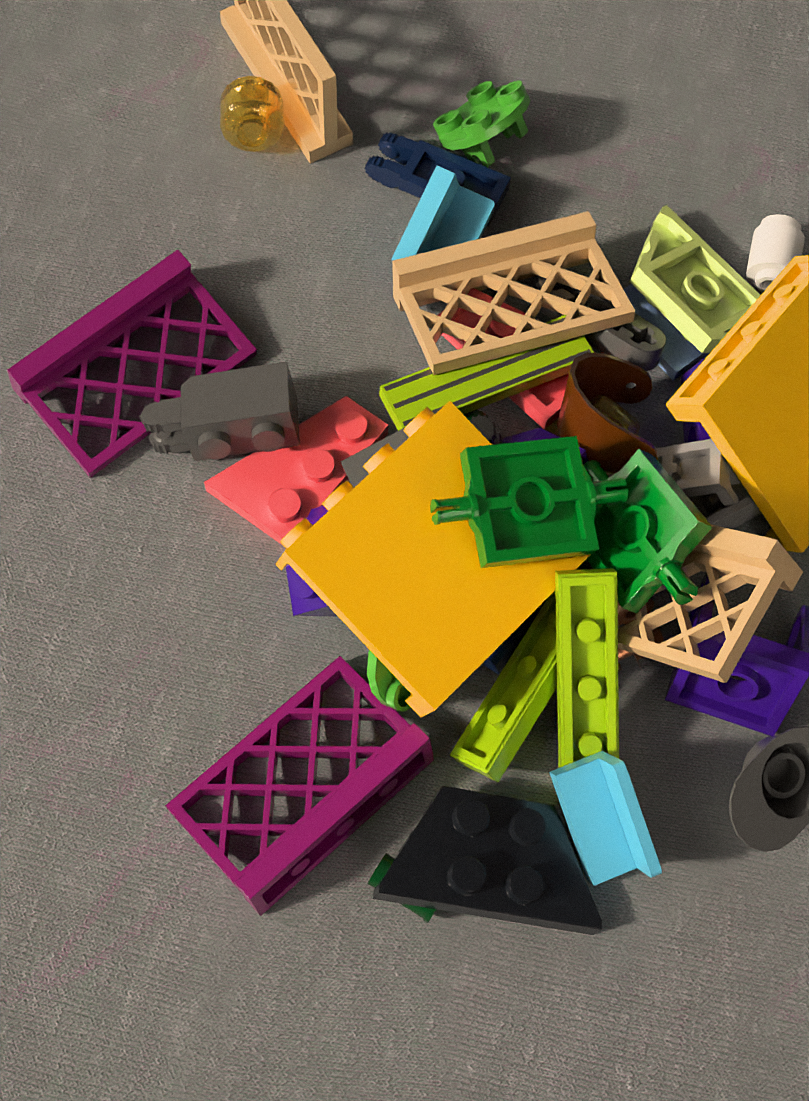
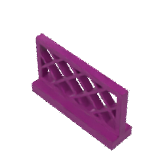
(101, 330)
(333, 817)

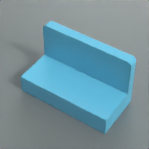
(444, 216)
(604, 818)

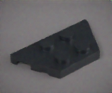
(492, 862)

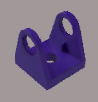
(771, 673)

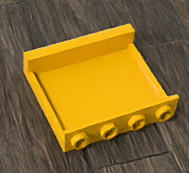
(756, 403)
(413, 584)

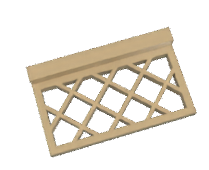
(285, 54)
(497, 264)
(739, 560)

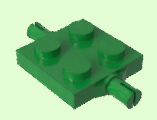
(529, 501)
(647, 533)

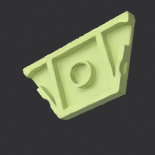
(690, 282)

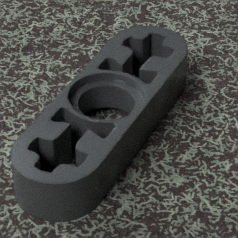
(634, 342)

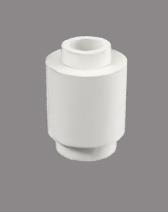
(772, 248)

